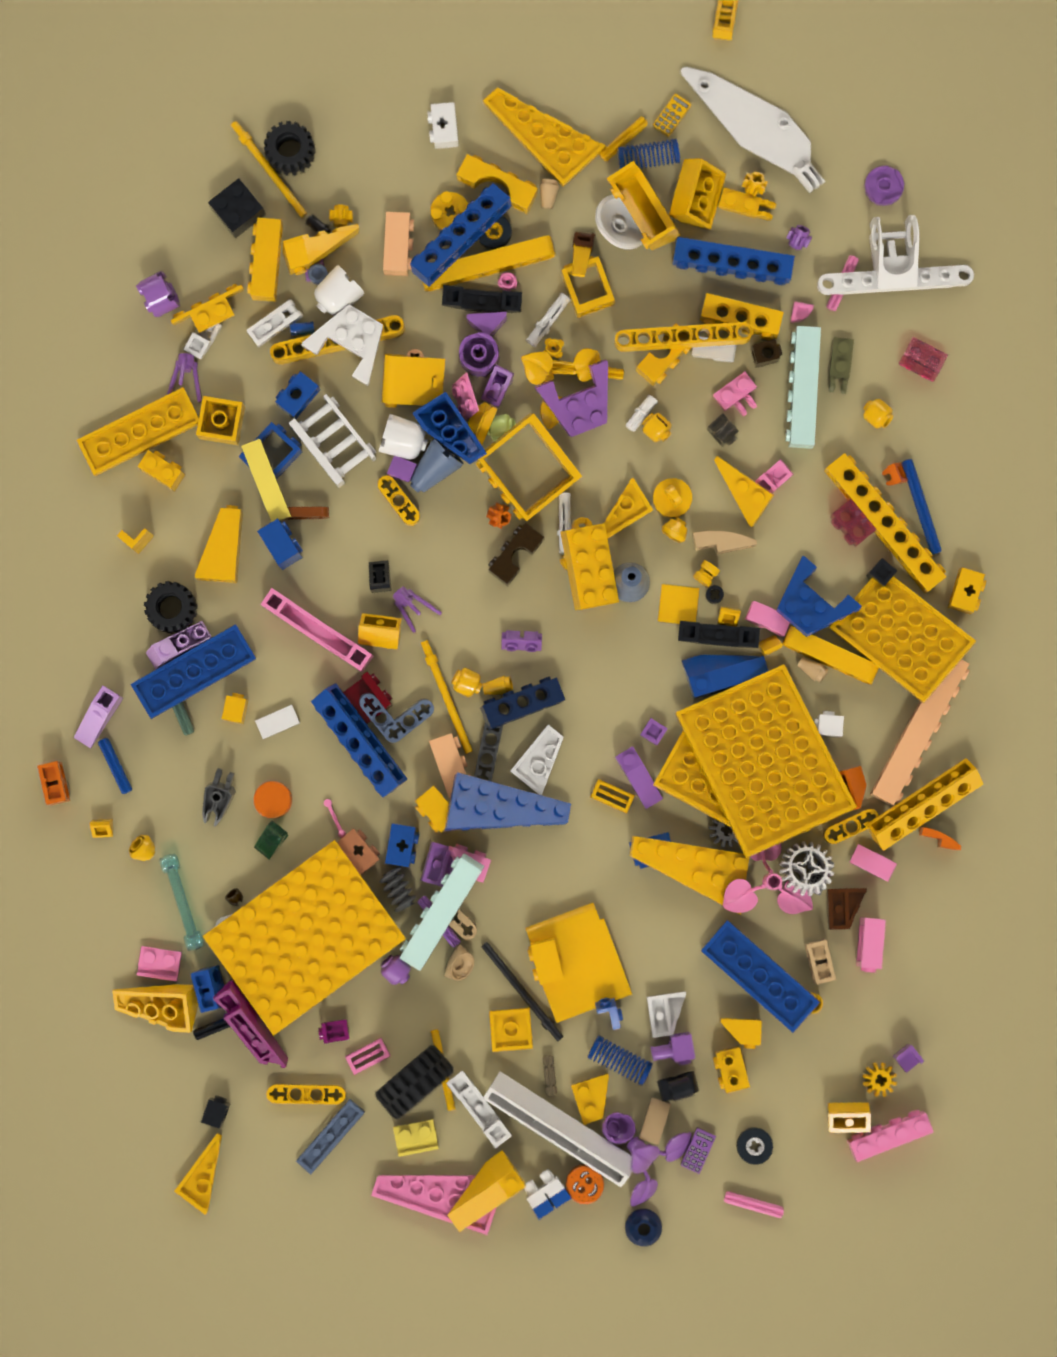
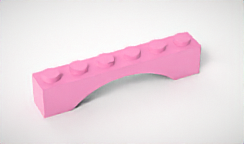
(317, 630)

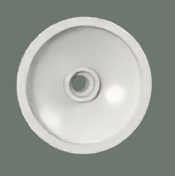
(617, 224)

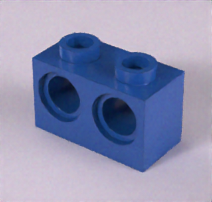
(207, 984)

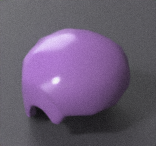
(618, 1128)

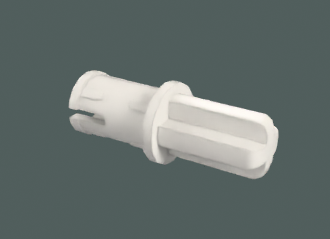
(641, 413)

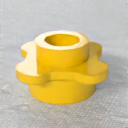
(558, 344)

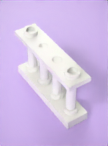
(314, 442)

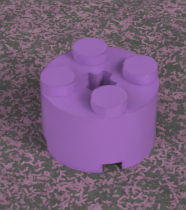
(159, 294)
(474, 344)

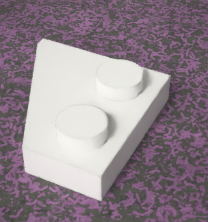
(664, 1012)

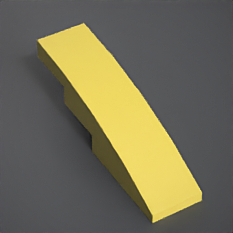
(266, 480)

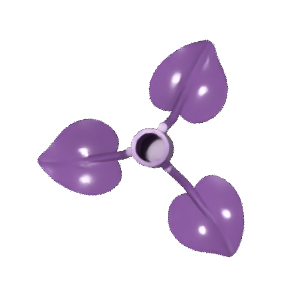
(644, 1155)

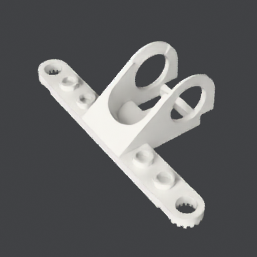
(895, 271)

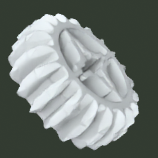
(814, 869)

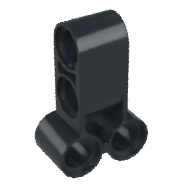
(678, 1087)

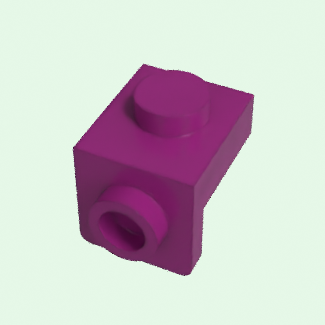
(334, 1031)

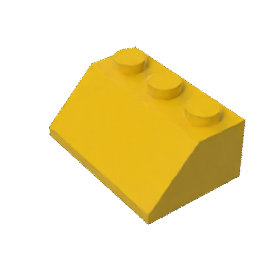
(697, 193)

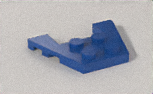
(806, 608)

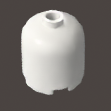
(337, 292)
(403, 438)

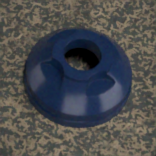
(639, 1217)

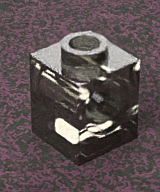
(723, 431)

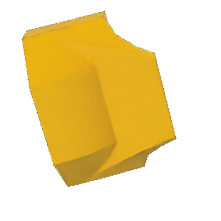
(482, 420)

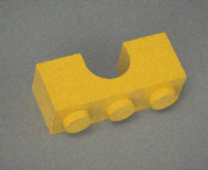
(655, 369)

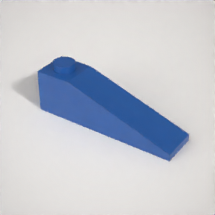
(447, 425)
(718, 672)

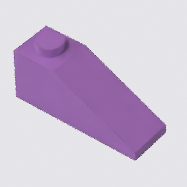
(638, 777)

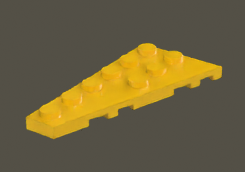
(550, 141)
(696, 867)

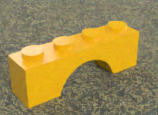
(475, 172)

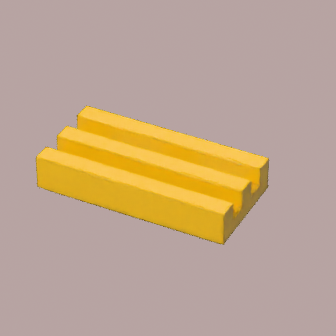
(627, 803)

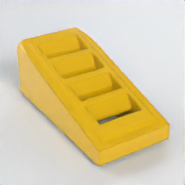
(724, 30)

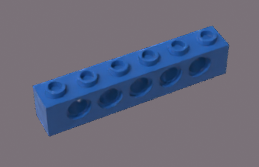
(783, 262)
(430, 272)
(368, 743)

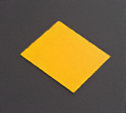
(678, 604)

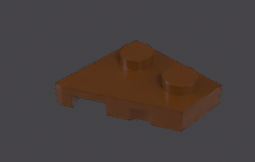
(843, 906)

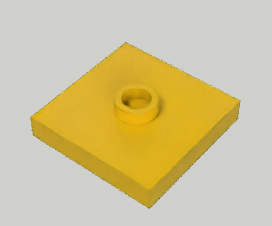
(510, 1029)

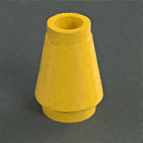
(498, 686)

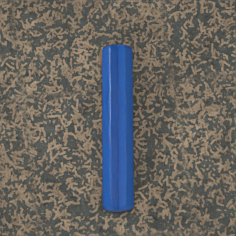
(115, 766)

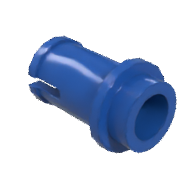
(302, 328)

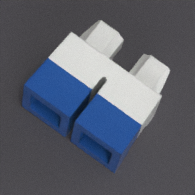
(552, 1187)

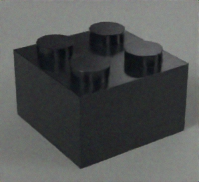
(237, 208)

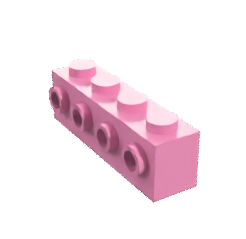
(890, 1135)

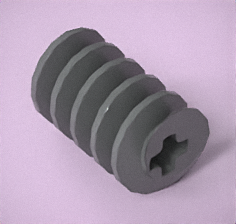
(397, 889)

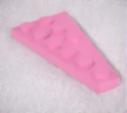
(429, 1195)

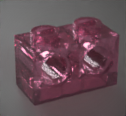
(857, 519)

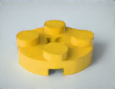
(444, 201)

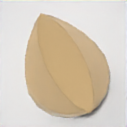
(459, 964)

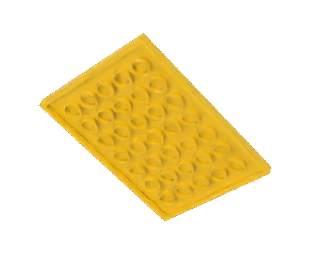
(765, 761)
(304, 937)

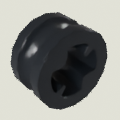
(708, 594)

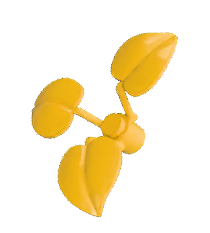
(538, 371)

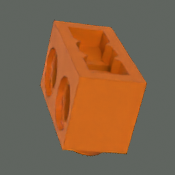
(53, 783)

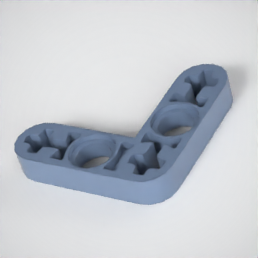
(390, 722)

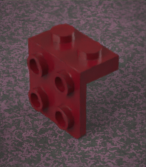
(368, 684)

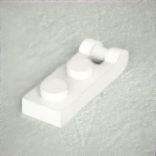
(274, 323)

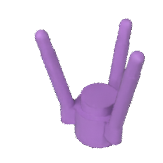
(184, 365)
(404, 598)

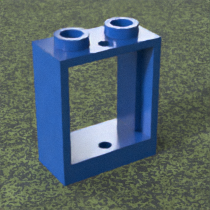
(293, 443)

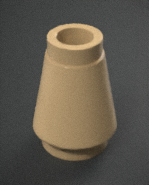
(548, 193)
(814, 669)

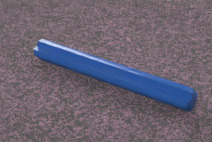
(921, 507)

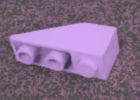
(177, 644)
(98, 716)

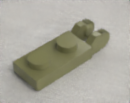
(840, 362)

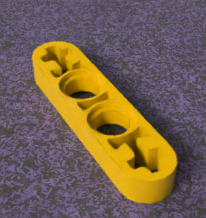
(306, 1094)

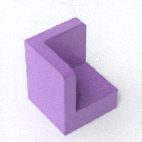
(401, 469)
(908, 1057)

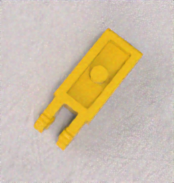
(745, 204)

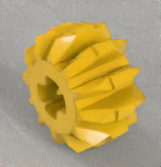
(883, 1073)

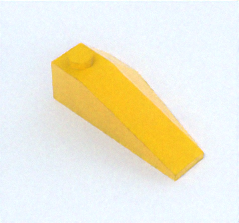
(304, 252)

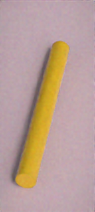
(447, 1091)

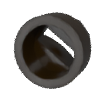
(234, 897)

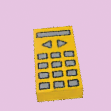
(672, 115)

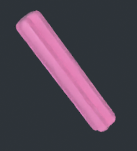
(836, 298)
(754, 1204)

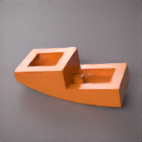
(944, 840)

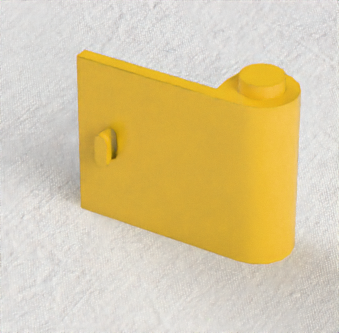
(410, 380)

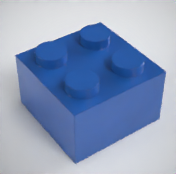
(281, 546)

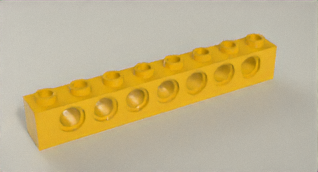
(886, 534)

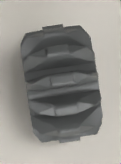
(720, 835)

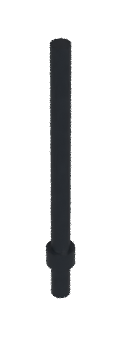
(547, 1022)

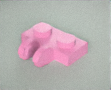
(734, 392)

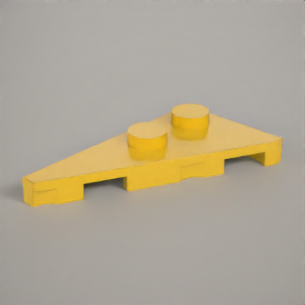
(748, 494)
(629, 508)
(198, 1182)

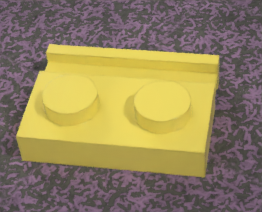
(415, 1137)

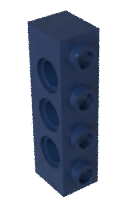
(549, 686)

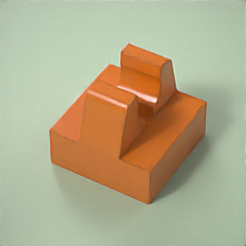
(897, 473)

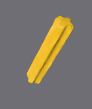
(624, 138)

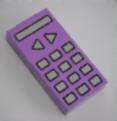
(698, 1150)

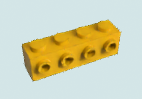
(266, 259)

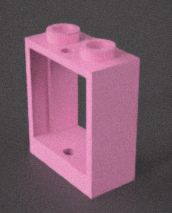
(870, 944)

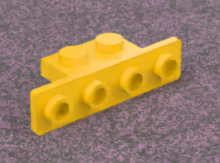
(210, 312)

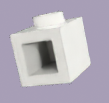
(829, 724)

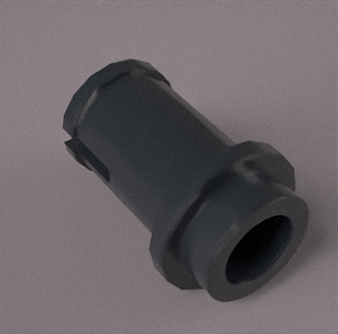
(316, 224)

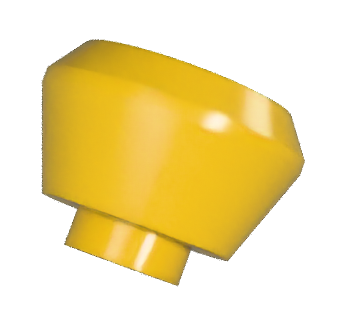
(675, 530)
(142, 848)

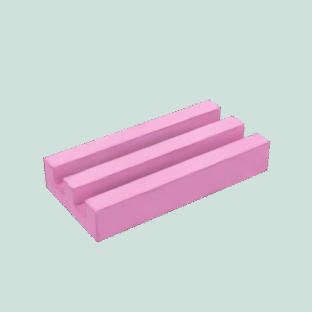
(352, 1064)

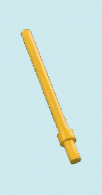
(246, 139)
(431, 660)

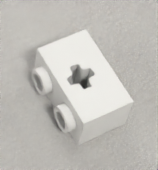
(445, 114)

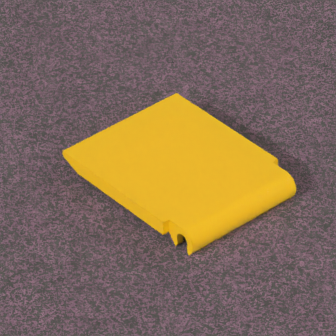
(586, 960)

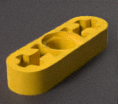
(403, 515)
(848, 834)

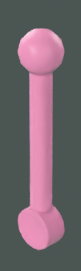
(328, 803)

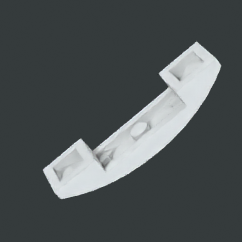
(479, 1109)

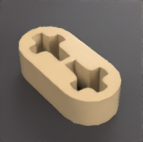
(467, 922)

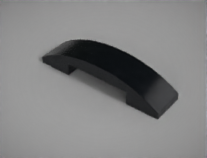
(481, 300)
(719, 635)

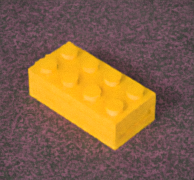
(589, 565)

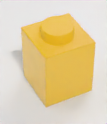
(235, 708)

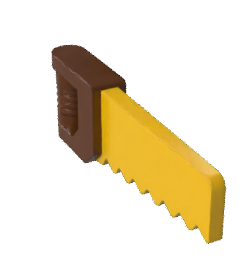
(582, 247)

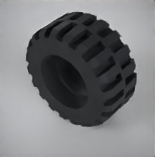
(414, 1082)

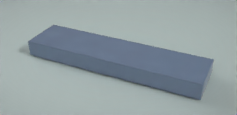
(330, 1136)

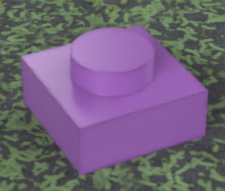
(653, 731)

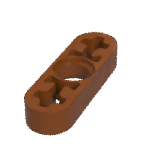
(308, 513)

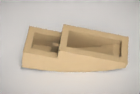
(722, 541)

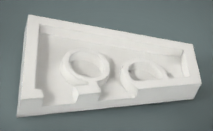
(538, 760)

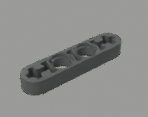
(491, 749)

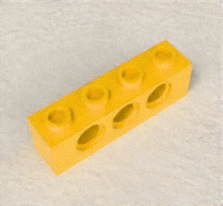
(752, 312)

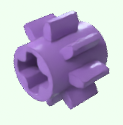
(799, 237)

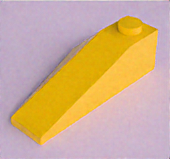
(166, 1005)
(490, 1188)

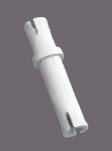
(549, 318)
(564, 516)

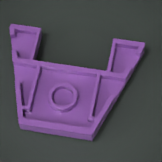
(582, 409)

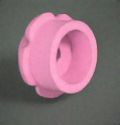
(507, 276)

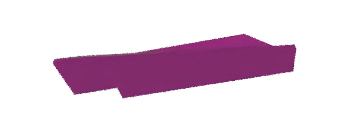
(249, 1025)

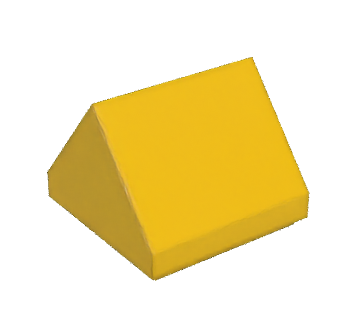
(728, 616)
(101, 828)

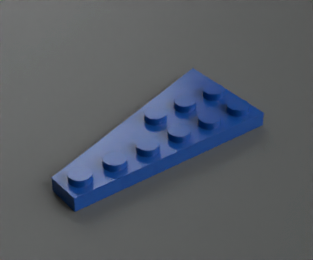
(494, 805)

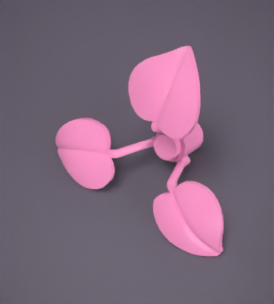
(741, 898)

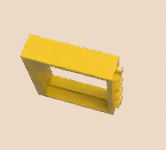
(554, 448)

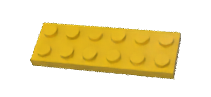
(138, 431)

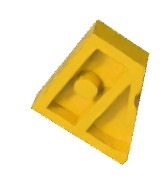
(591, 1097)

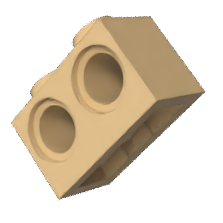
(820, 961)

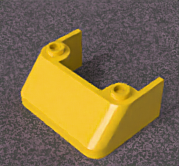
(644, 206)

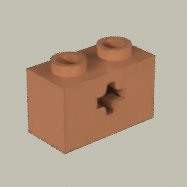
(361, 862)

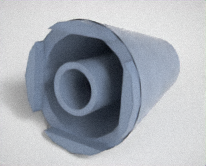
(434, 466)
(634, 589)

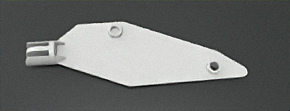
(757, 125)

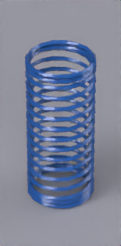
(674, 142)
(600, 1039)

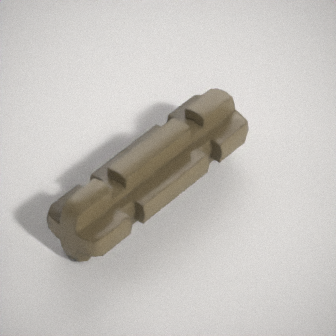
(549, 1074)

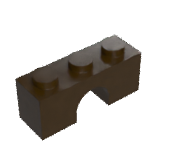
(524, 539)

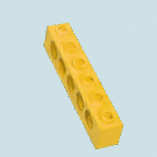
(924, 804)

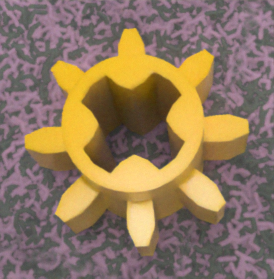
(754, 183)
(341, 215)

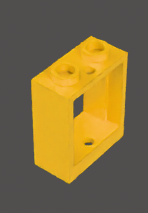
(593, 305)

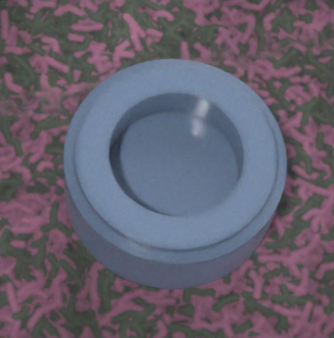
(317, 273)

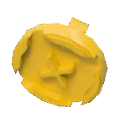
(672, 498)

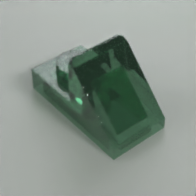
(271, 840)

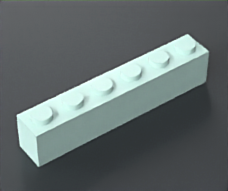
(804, 387)
(444, 907)

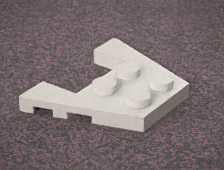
(355, 333)

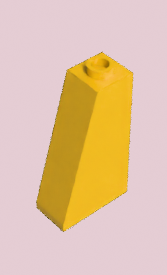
(222, 550)

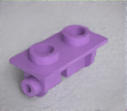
(512, 641)

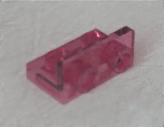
(923, 359)

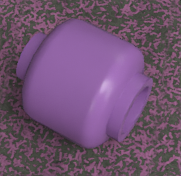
(395, 970)

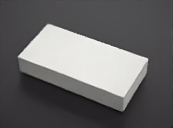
(277, 722)

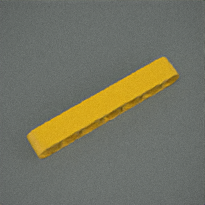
(495, 261)
(692, 332)
(329, 347)

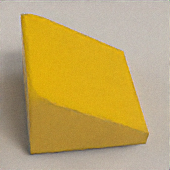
(770, 645)

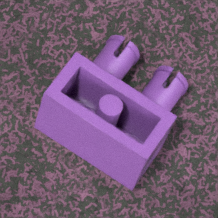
(679, 1049)

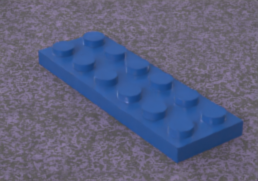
(193, 671)
(760, 976)

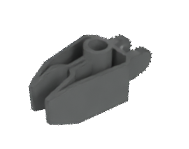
(218, 797)

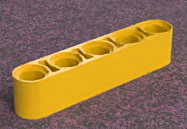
(831, 655)

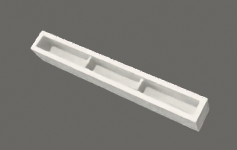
(560, 1129)

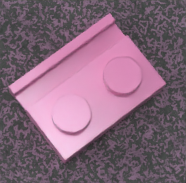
(159, 963)

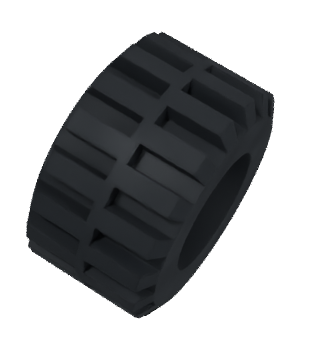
(285, 133)
(154, 602)

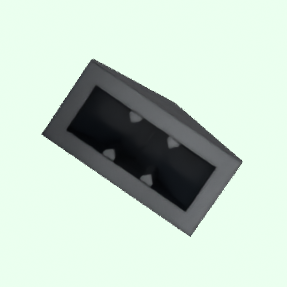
(379, 576)

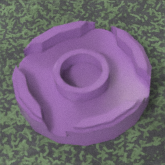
(884, 185)

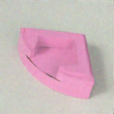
(800, 311)

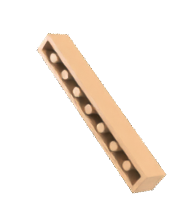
(917, 738)

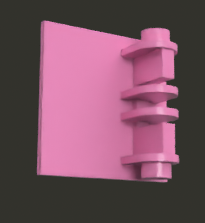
(465, 397)

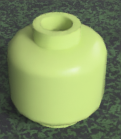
(500, 426)

